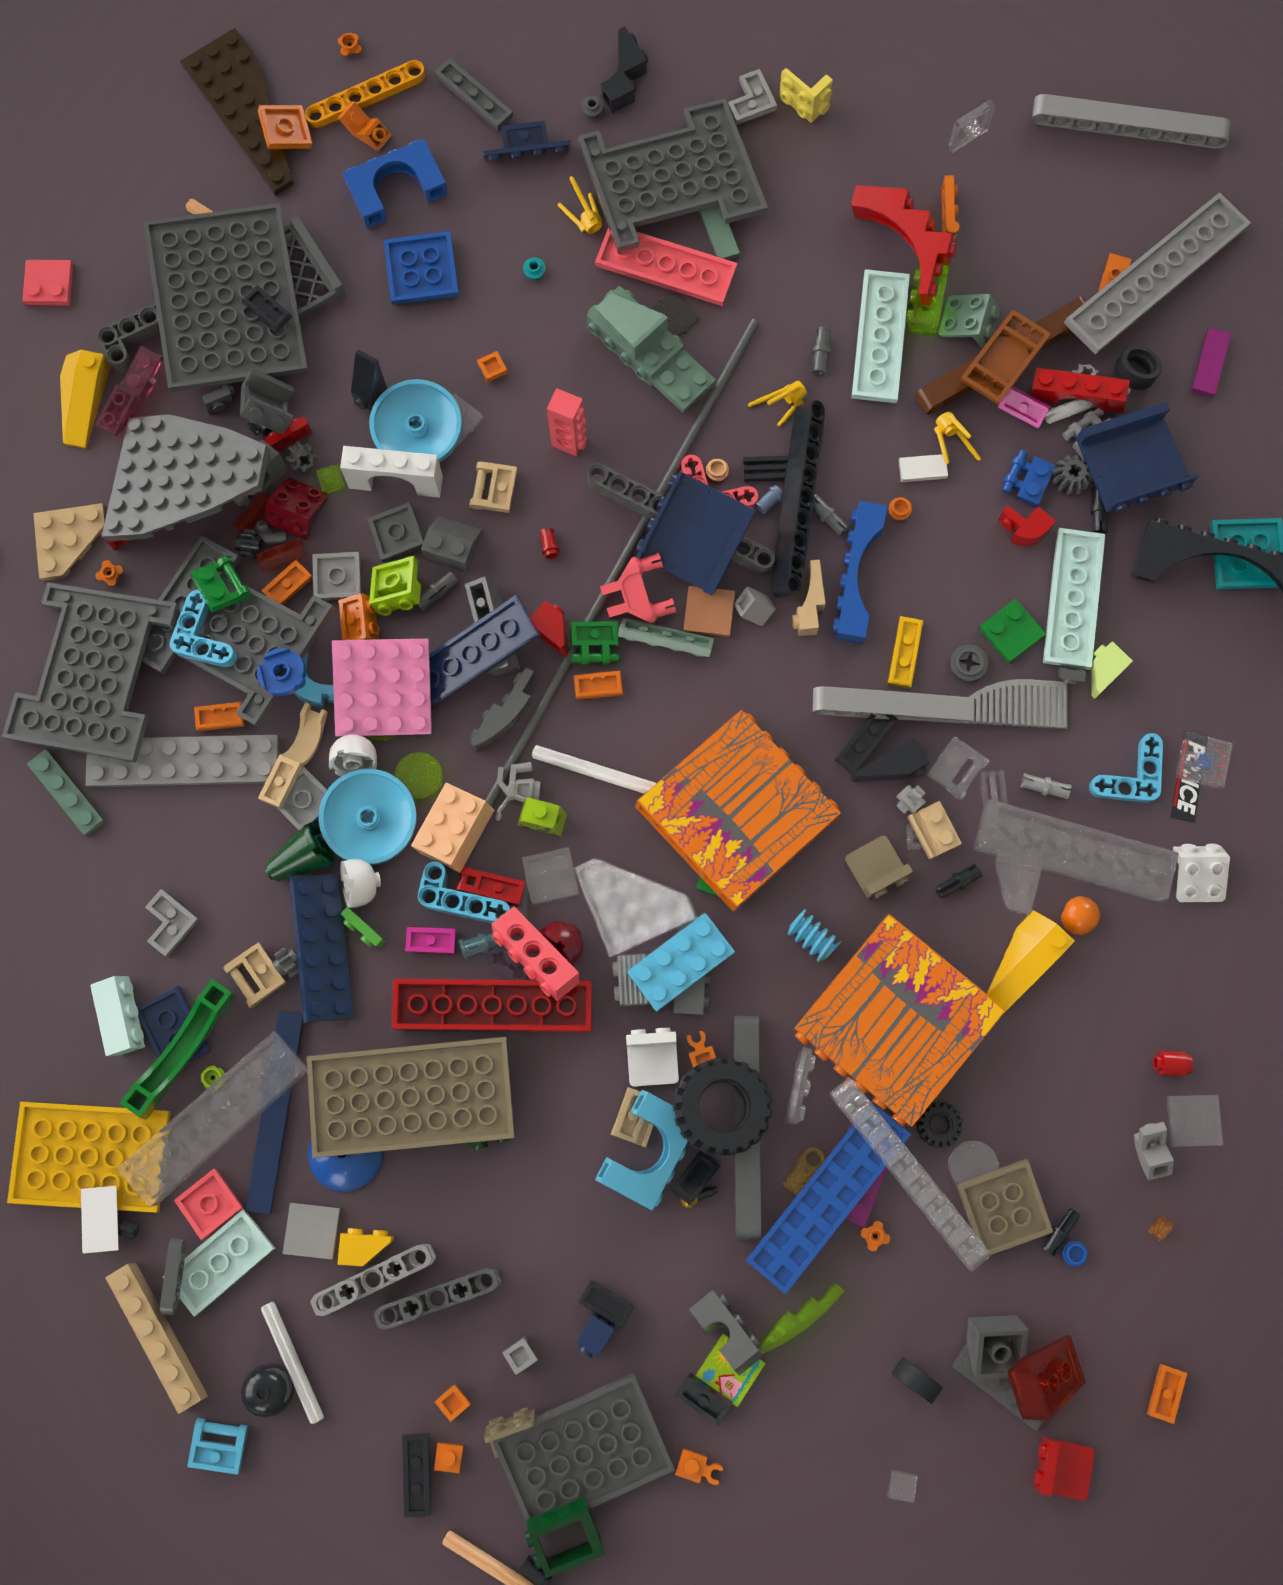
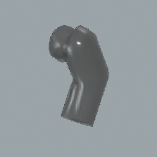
(268, 536)

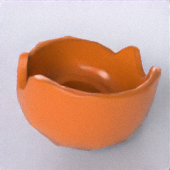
(1080, 915)

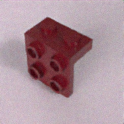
(293, 507)

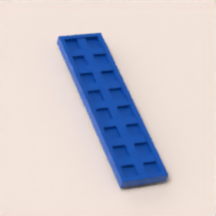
(819, 1208)

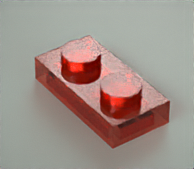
(252, 515)
(283, 553)

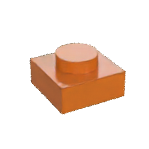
(492, 366)
(452, 1402)
(448, 1457)

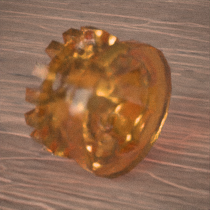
(1161, 1228)

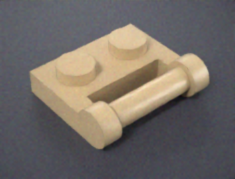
(500, 489)
(262, 971)

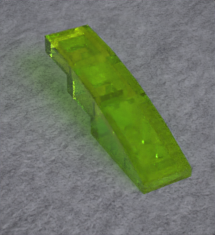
(790, 1325)

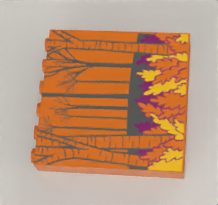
(737, 809)
(898, 1021)

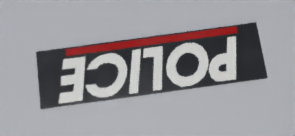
(1185, 800)

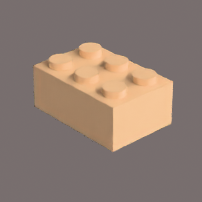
(452, 827)

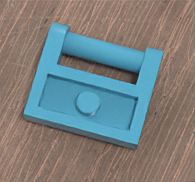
(217, 1455)

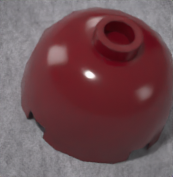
(565, 940)

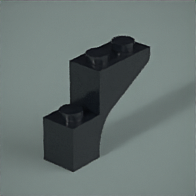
(632, 63)

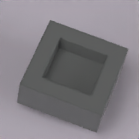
(1071, 675)

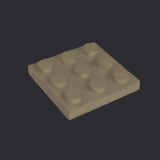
(1005, 1207)

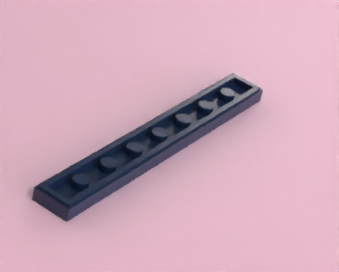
(272, 1129)

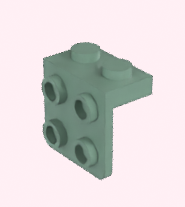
(970, 317)

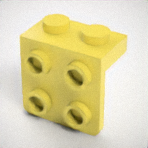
(805, 100)

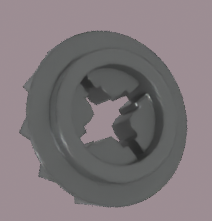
(977, 657)

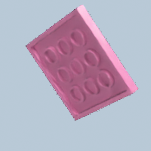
(381, 687)

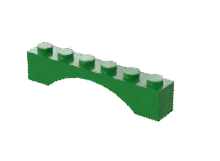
(159, 1078)

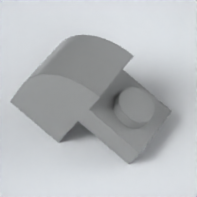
(1152, 1151)

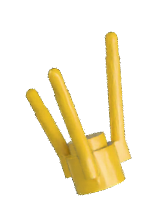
(590, 220)
(791, 393)
(949, 425)

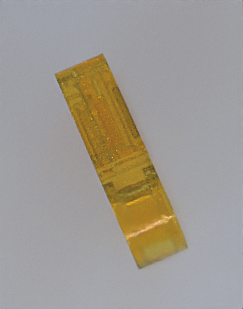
(801, 1174)

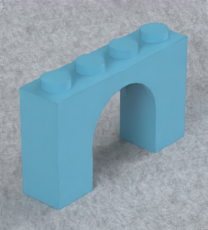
(647, 1185)

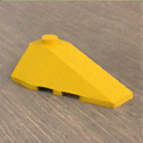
(82, 389)
(1029, 955)

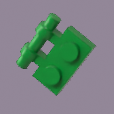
(594, 634)

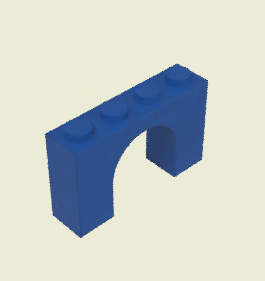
(411, 160)

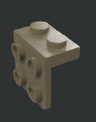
(877, 867)
(503, 1427)

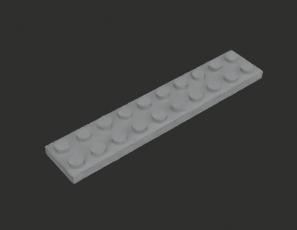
(1156, 273)

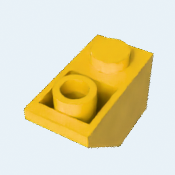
(361, 1248)

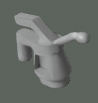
(517, 789)

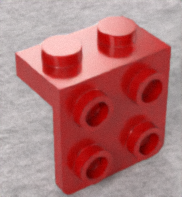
(1063, 1469)

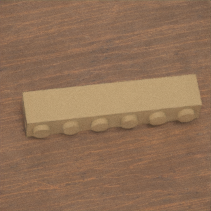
(156, 1337)

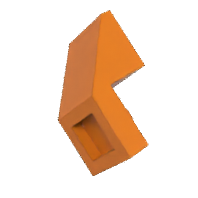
(362, 127)

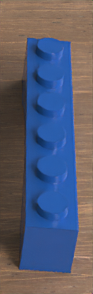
(853, 616)

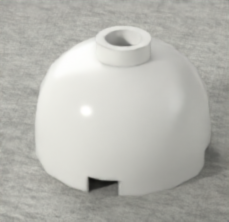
(352, 754)
(359, 882)

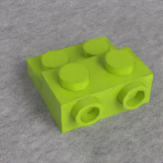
(395, 586)

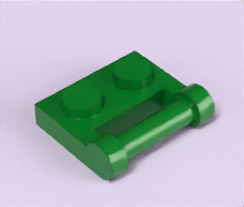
(214, 589)

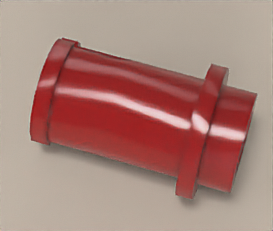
(550, 548)

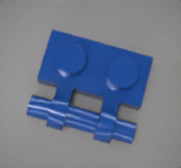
(1035, 481)

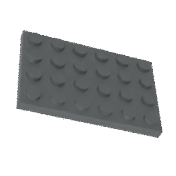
(585, 1448)

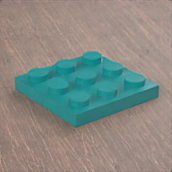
(1237, 573)

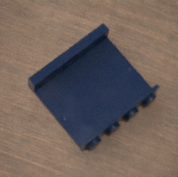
(1134, 458)
(696, 532)

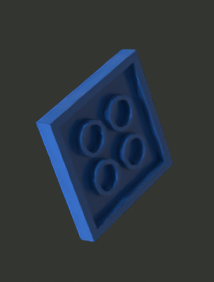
(421, 268)

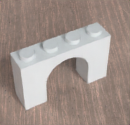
(362, 464)

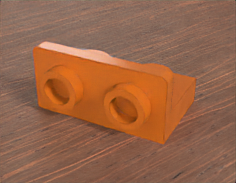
(358, 618)

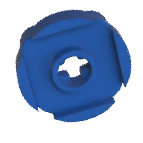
(291, 681)

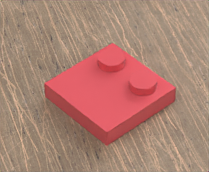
(47, 282)
(209, 1204)

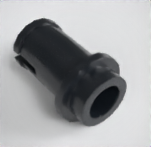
(537, 1576)

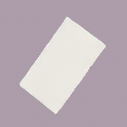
(99, 1219)

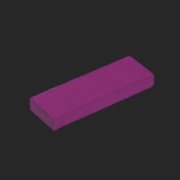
(1211, 362)

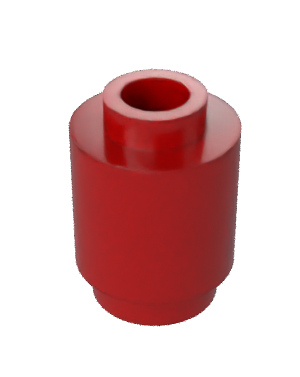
(1173, 1063)

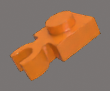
(701, 1053)
(694, 1466)

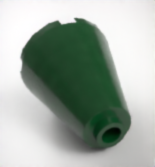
(300, 855)

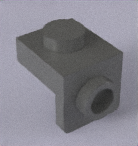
(219, 399)

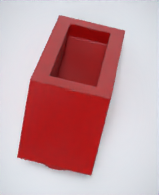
(552, 626)

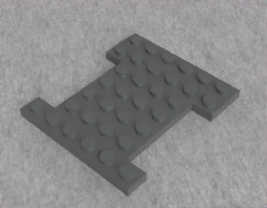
(674, 174)
(247, 626)
(90, 674)

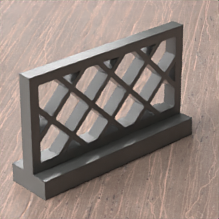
(318, 263)

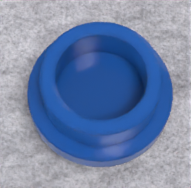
(1074, 1253)

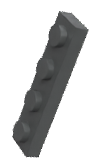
(473, 94)
(998, 1388)

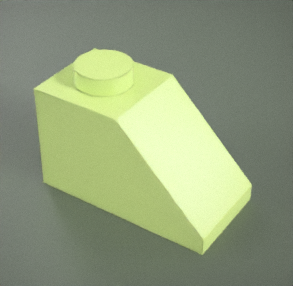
(1107, 666)

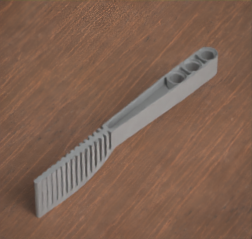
(1003, 703)

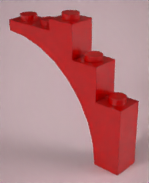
(895, 210)

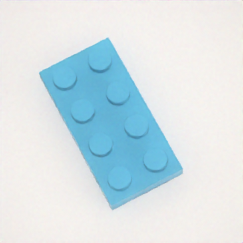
(680, 962)

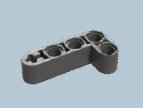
(124, 340)

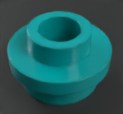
(537, 273)

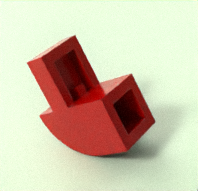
(1029, 530)

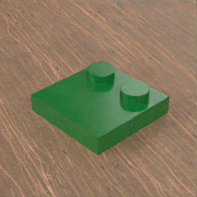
(1012, 631)

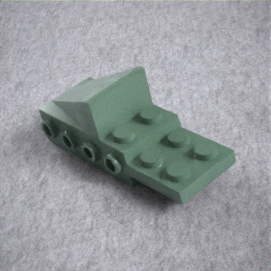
(648, 348)

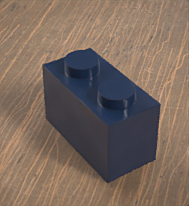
(595, 1335)

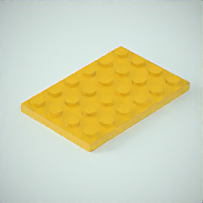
(77, 1149)

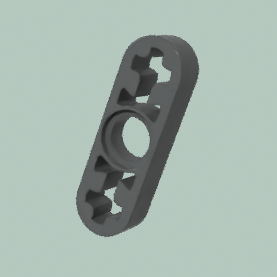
(173, 1276)

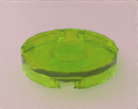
(420, 774)

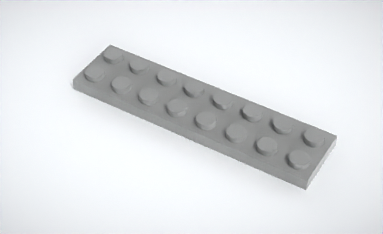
(189, 762)

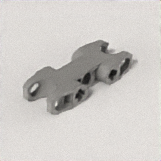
(361, 1285)

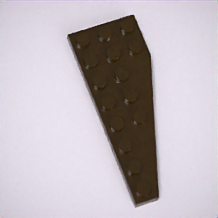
(234, 88)

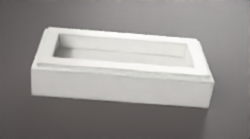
(922, 468)

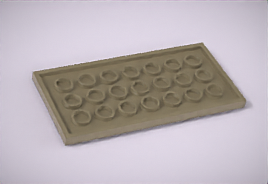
(410, 1097)

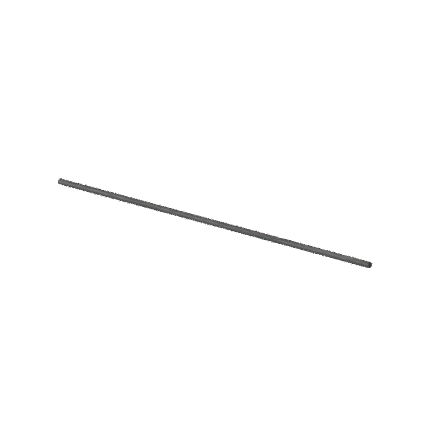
(624, 557)

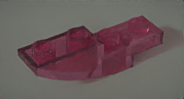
(132, 392)

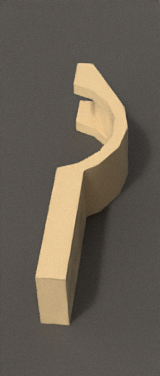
(291, 762)

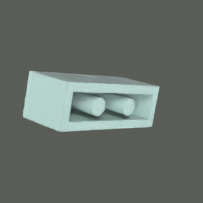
(117, 1015)

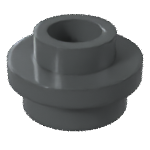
(592, 112)

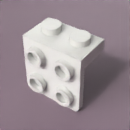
(1202, 873)
(652, 1057)

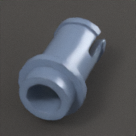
(769, 499)

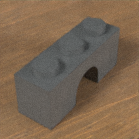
(740, 1349)

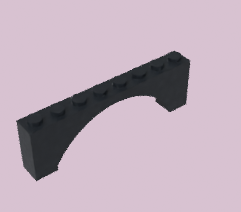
(1169, 545)

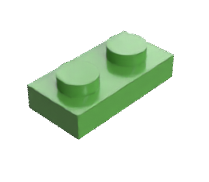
(354, 922)

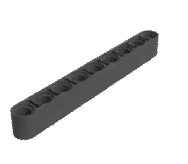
(652, 498)
(746, 1164)

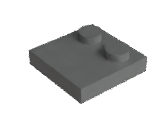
(396, 532)

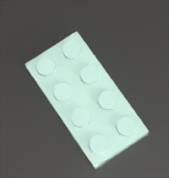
(222, 1261)

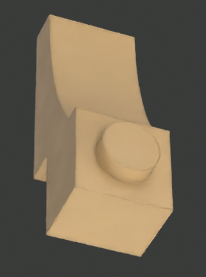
(806, 616)

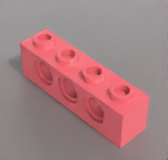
(567, 422)
(515, 924)

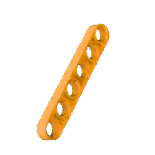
(363, 90)

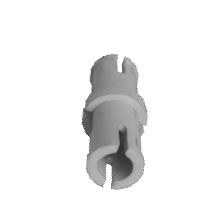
(1045, 786)

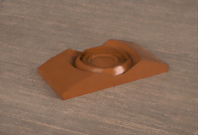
(1005, 357)

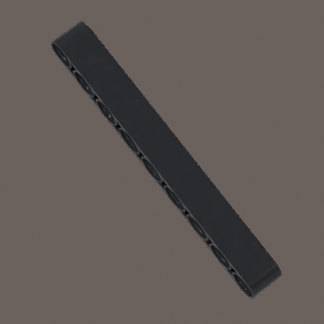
(798, 499)

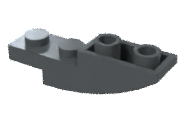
(499, 719)

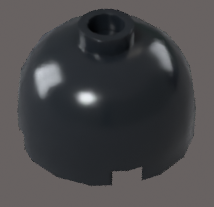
(267, 1390)

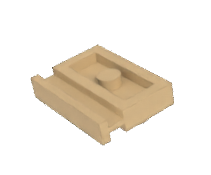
(934, 830)
(629, 1125)

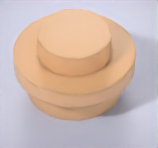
(717, 470)

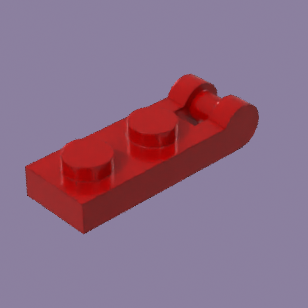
(491, 886)

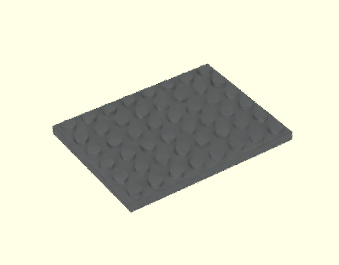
(201, 275)

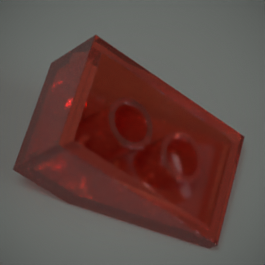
(1046, 1379)

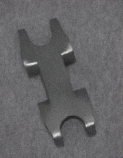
(424, 1298)

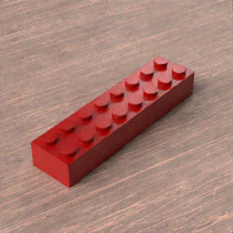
(489, 1006)

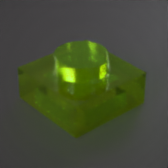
(330, 478)

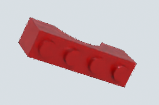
(1104, 392)

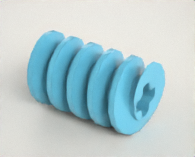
(812, 936)

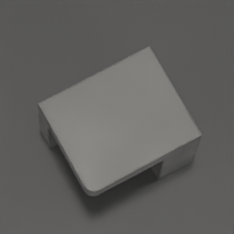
(754, 606)
(520, 1355)

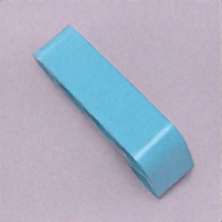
(466, 900)

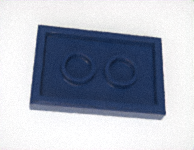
(163, 1018)

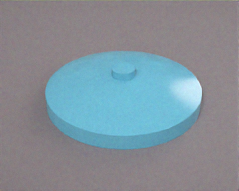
(416, 419)
(367, 816)

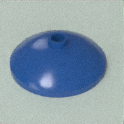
(345, 1173)

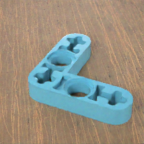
(192, 638)
(1143, 778)

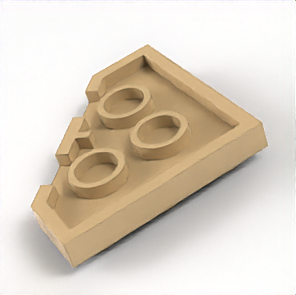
(65, 537)

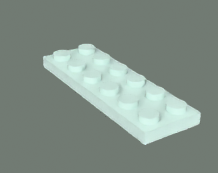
(880, 336)
(1074, 598)

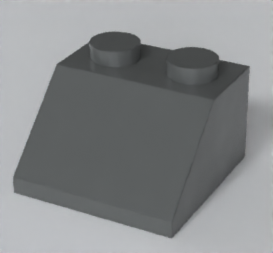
(451, 543)
(995, 1345)

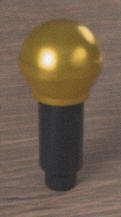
(705, 1193)

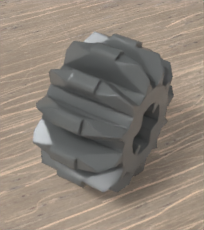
(1066, 480)

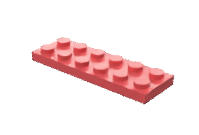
(670, 267)

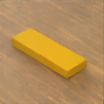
(905, 652)

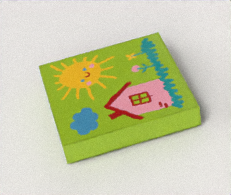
(722, 1377)

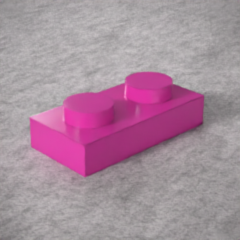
(1025, 407)
(430, 940)

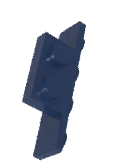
(525, 138)

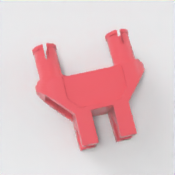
(634, 591)

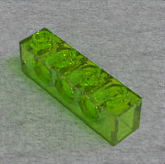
(924, 321)

